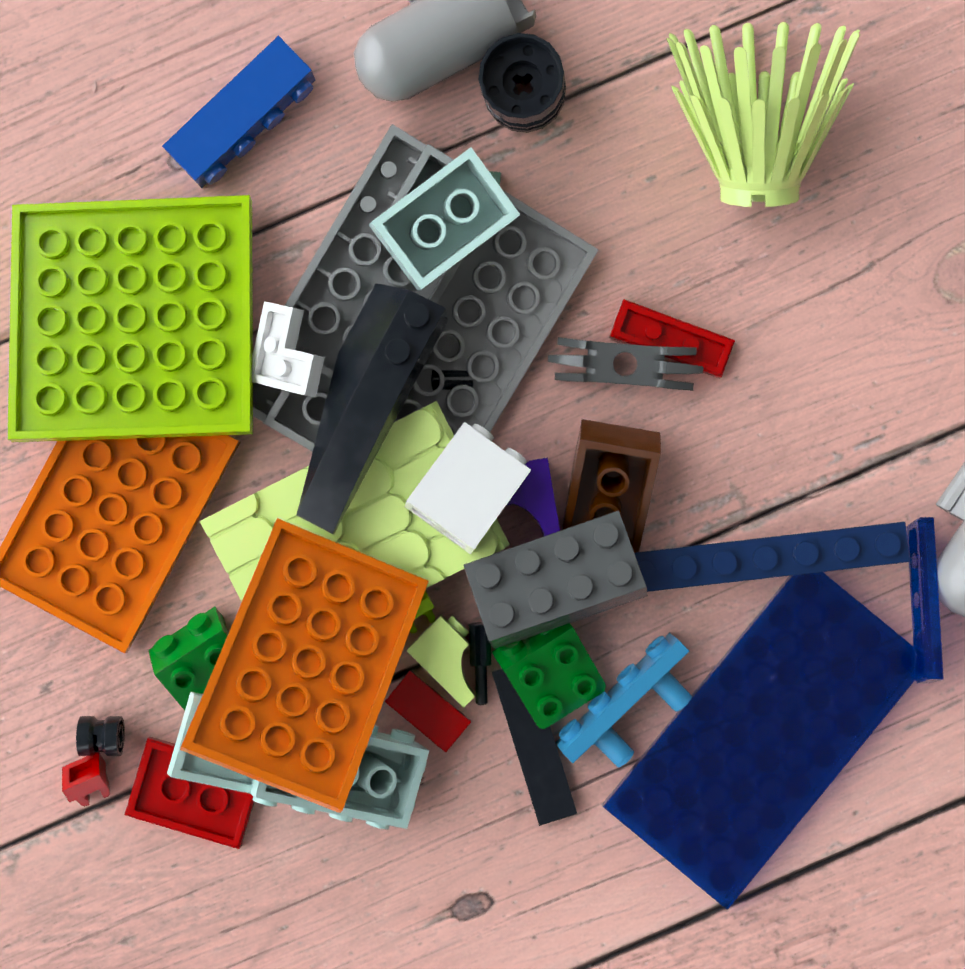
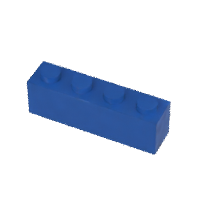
(240, 113)

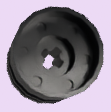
(522, 60)

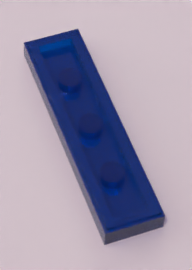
(925, 601)

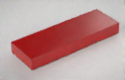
(651, 328)

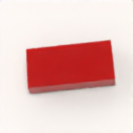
(428, 711)

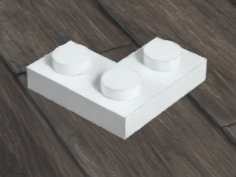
(275, 353)

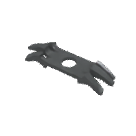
(649, 364)

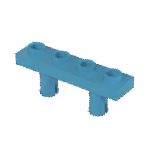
(609, 707)

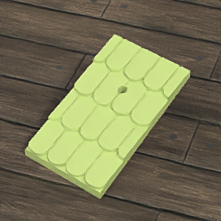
(374, 520)

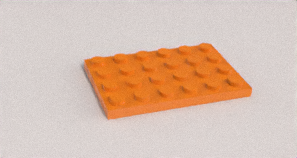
(110, 528)
(306, 666)

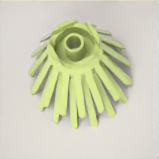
(742, 131)

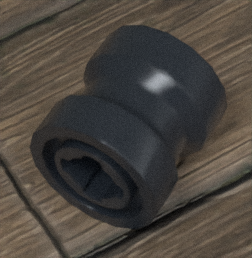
(100, 736)

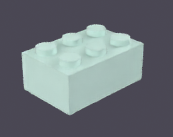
(444, 219)

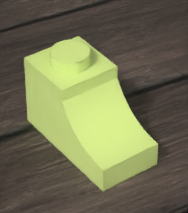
(440, 654)

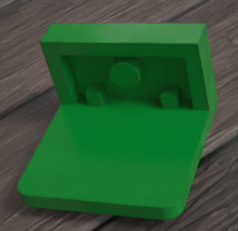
(189, 655)
(551, 673)

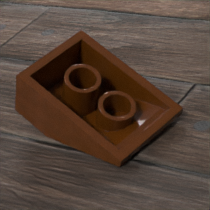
(613, 473)

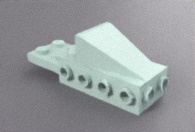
(380, 794)

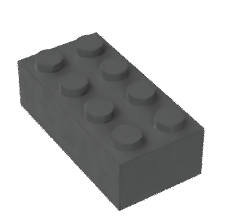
(556, 580)

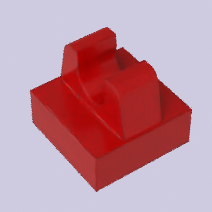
(84, 778)

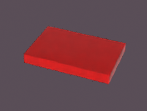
(185, 805)

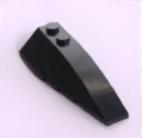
(366, 395)

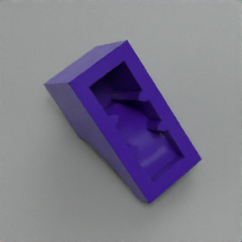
(537, 496)

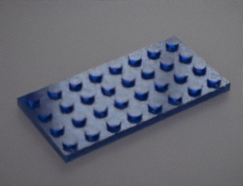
(764, 734)

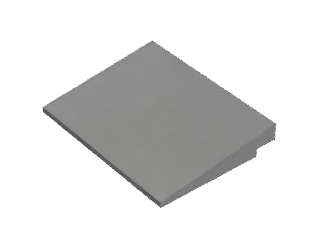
(495, 298)

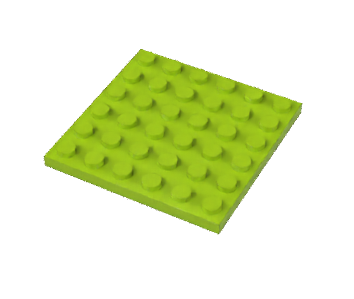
(131, 319)

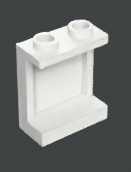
(468, 486)

